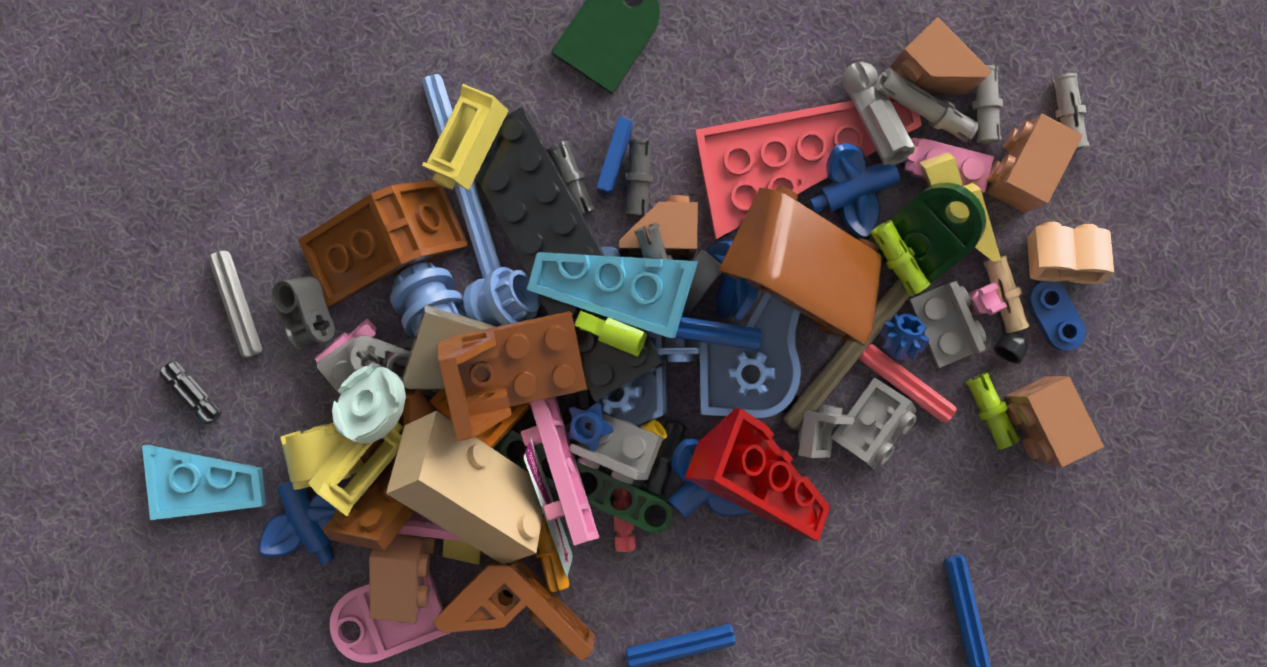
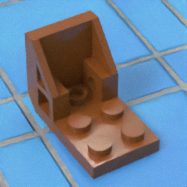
(382, 238)
(506, 368)
(376, 515)
(486, 606)

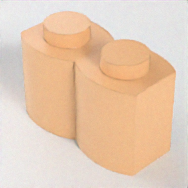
(1070, 254)

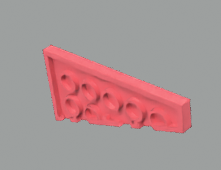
(777, 152)

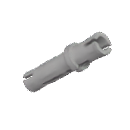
(938, 112)

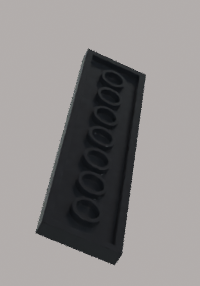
(545, 218)

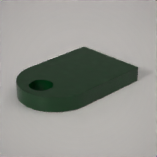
(607, 39)
(935, 232)

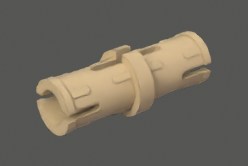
(1008, 292)

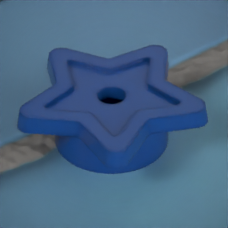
(581, 433)

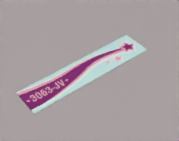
(544, 496)

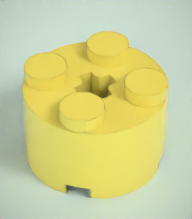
(309, 451)

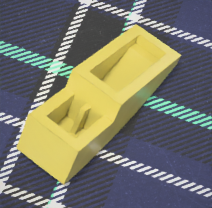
(945, 170)

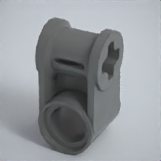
(302, 308)

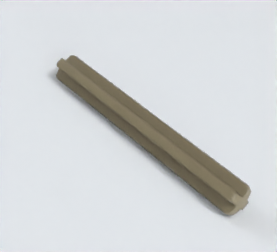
(844, 359)

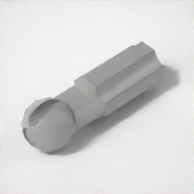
(877, 114)

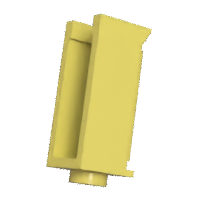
(466, 138)
(340, 463)

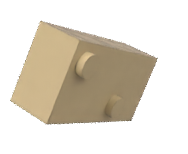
(466, 489)

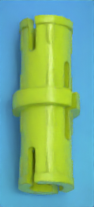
(900, 258)
(992, 411)

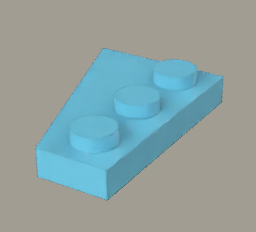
(198, 484)

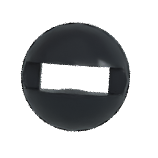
(1012, 347)

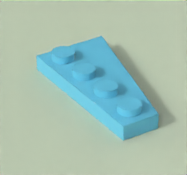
(623, 288)

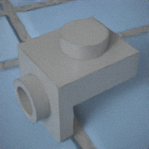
(818, 429)

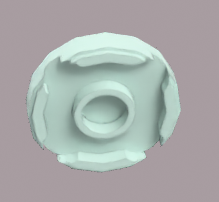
(369, 404)

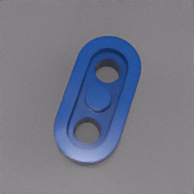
(1054, 317)

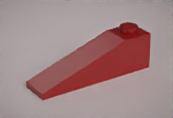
(750, 470)

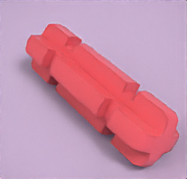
(624, 540)

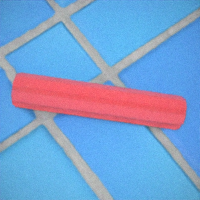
(908, 383)

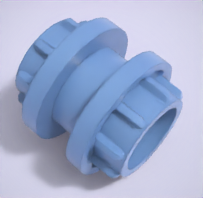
(423, 286)
(501, 298)

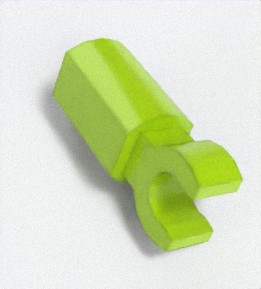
(613, 333)

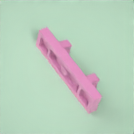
(563, 466)

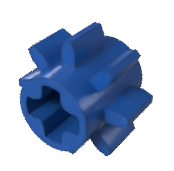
(904, 337)

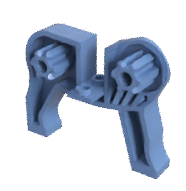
(730, 377)

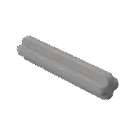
(235, 303)

